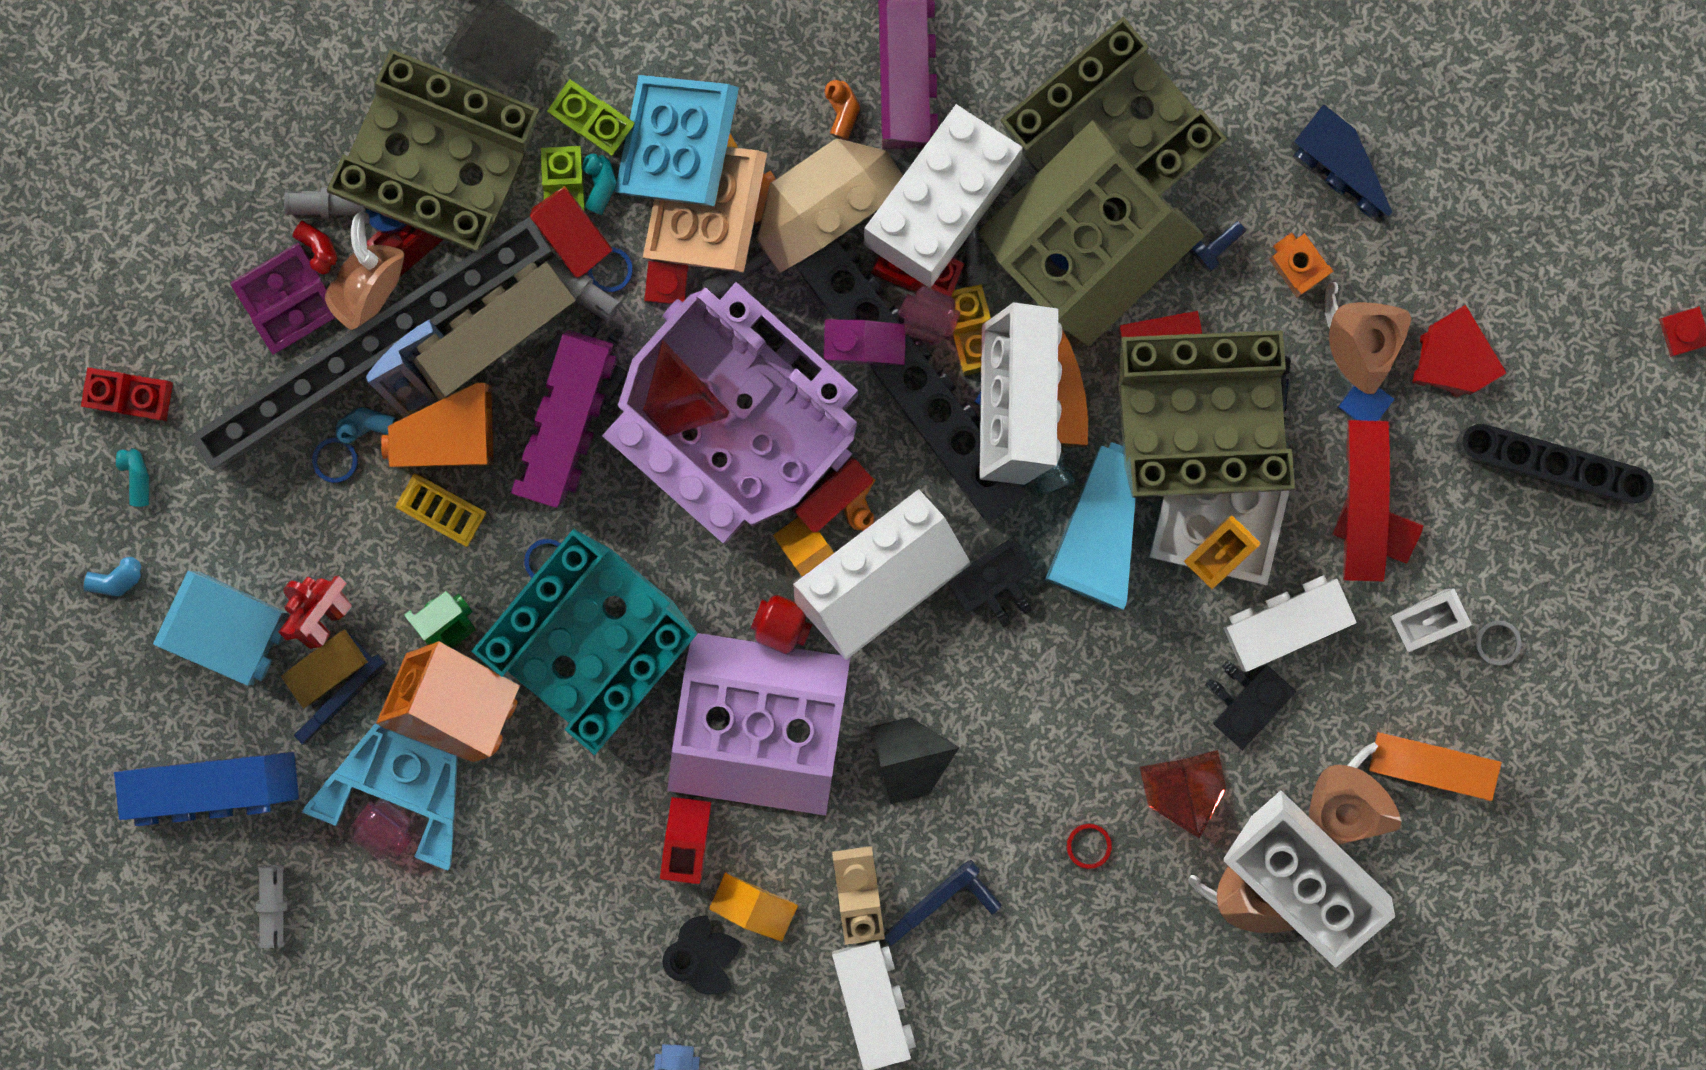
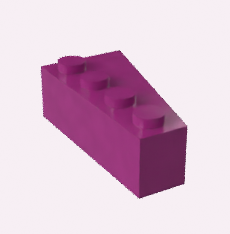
(565, 419)

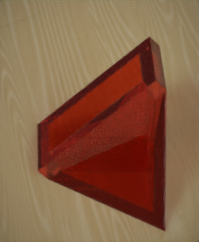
(678, 397)
(1185, 789)

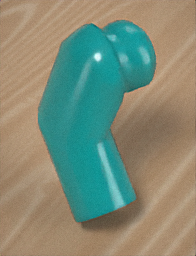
(604, 182)
(138, 475)

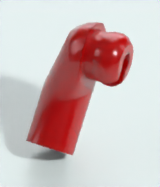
(320, 244)

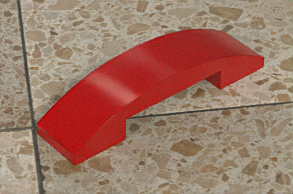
(1367, 500)

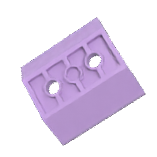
(762, 693)

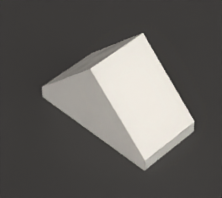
(1431, 619)

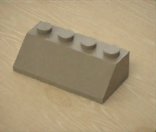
(493, 330)

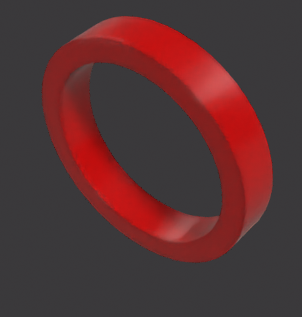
(1108, 850)

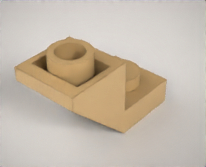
(858, 895)

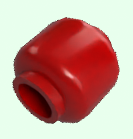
(780, 624)

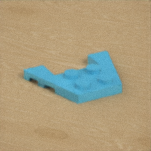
(403, 774)

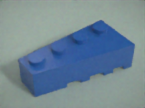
(206, 786)

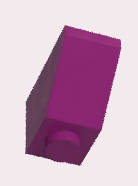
(864, 342)

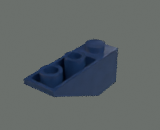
(1339, 154)

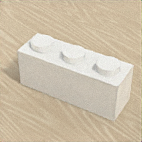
(1288, 623)
(873, 1004)

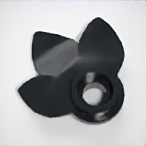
(707, 956)

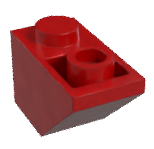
(685, 840)

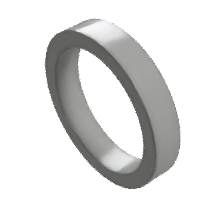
(1517, 638)

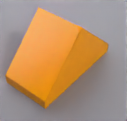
(803, 546)
(1222, 551)
(753, 907)

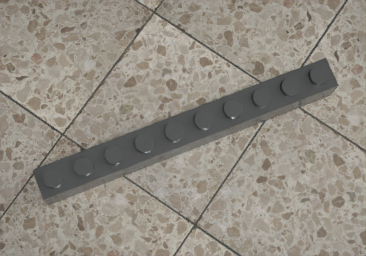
(357, 352)

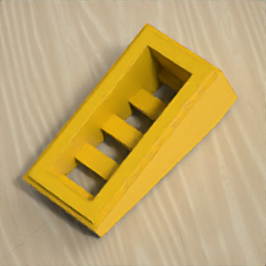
(410, 493)

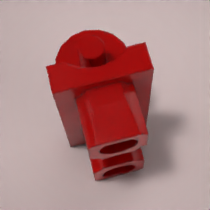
(308, 605)

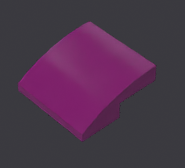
(284, 298)

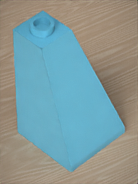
(1099, 534)

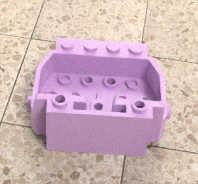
(772, 448)

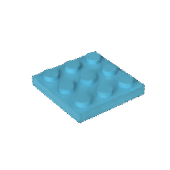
(677, 140)

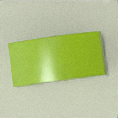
(590, 117)
(563, 168)

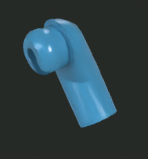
(118, 581)

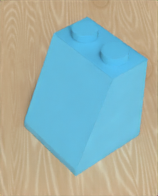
(221, 628)

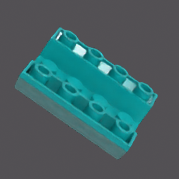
(567, 616)

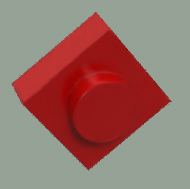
(665, 282)
(1684, 331)

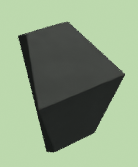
(911, 758)

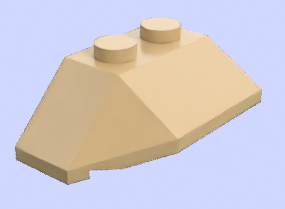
(823, 199)

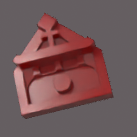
(1457, 356)

